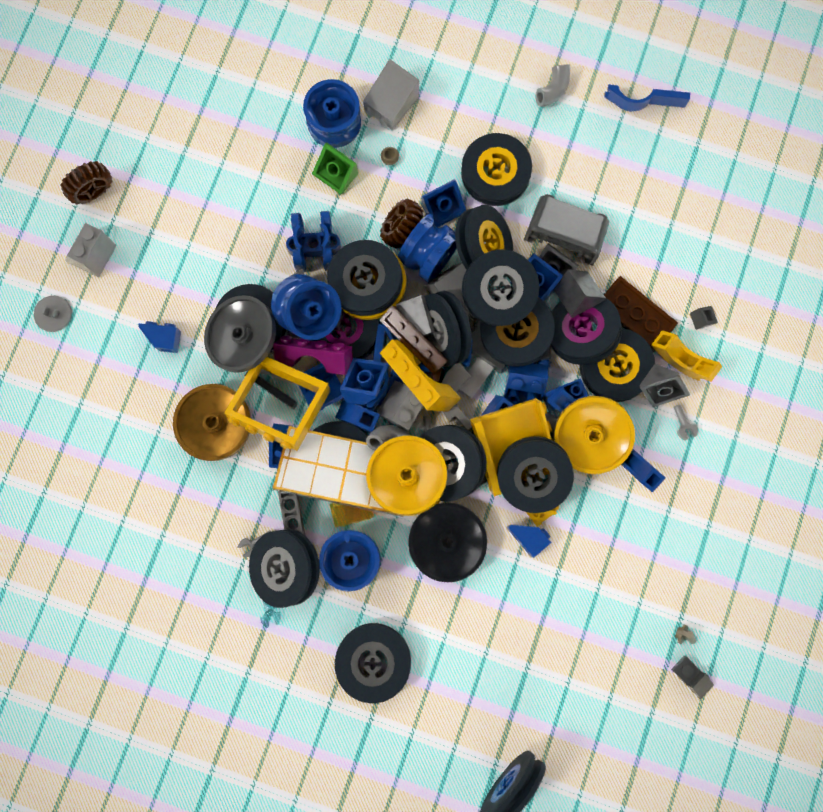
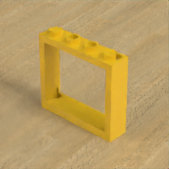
(287, 442)

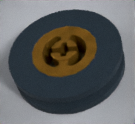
(522, 352)

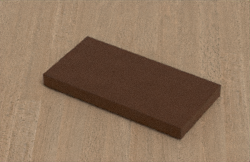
(638, 311)

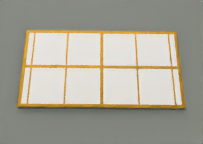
(327, 470)

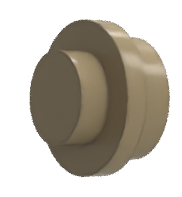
(389, 156)

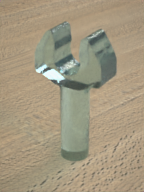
(269, 612)

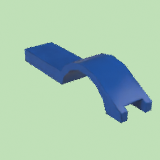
(657, 97)
(379, 346)

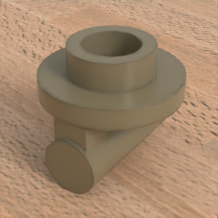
(683, 634)

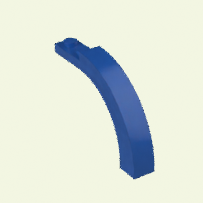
(635, 463)

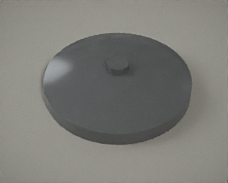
(239, 334)

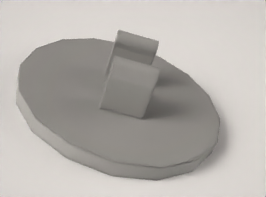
(52, 313)

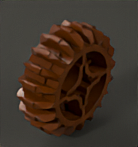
(86, 182)
(400, 222)

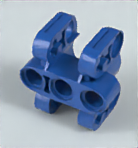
(303, 240)

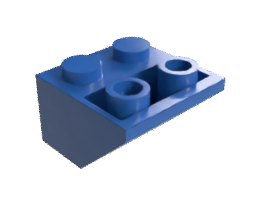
(525, 383)

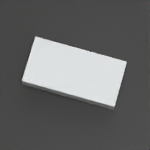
(479, 372)

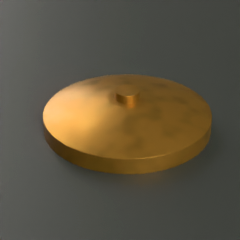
(204, 428)

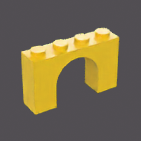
(431, 394)

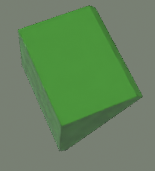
(335, 169)

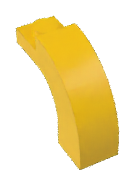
(684, 360)

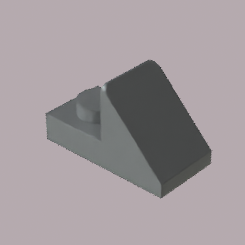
(692, 677)

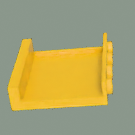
(506, 426)

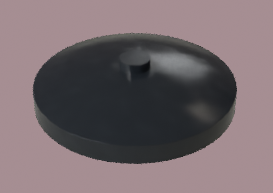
(447, 542)

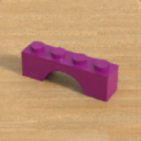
(334, 357)

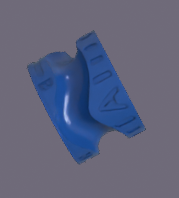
(332, 113)
(428, 248)
(306, 306)
(347, 575)

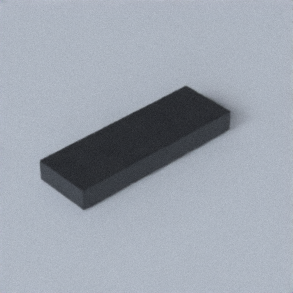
(275, 392)

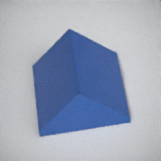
(444, 203)
(547, 276)

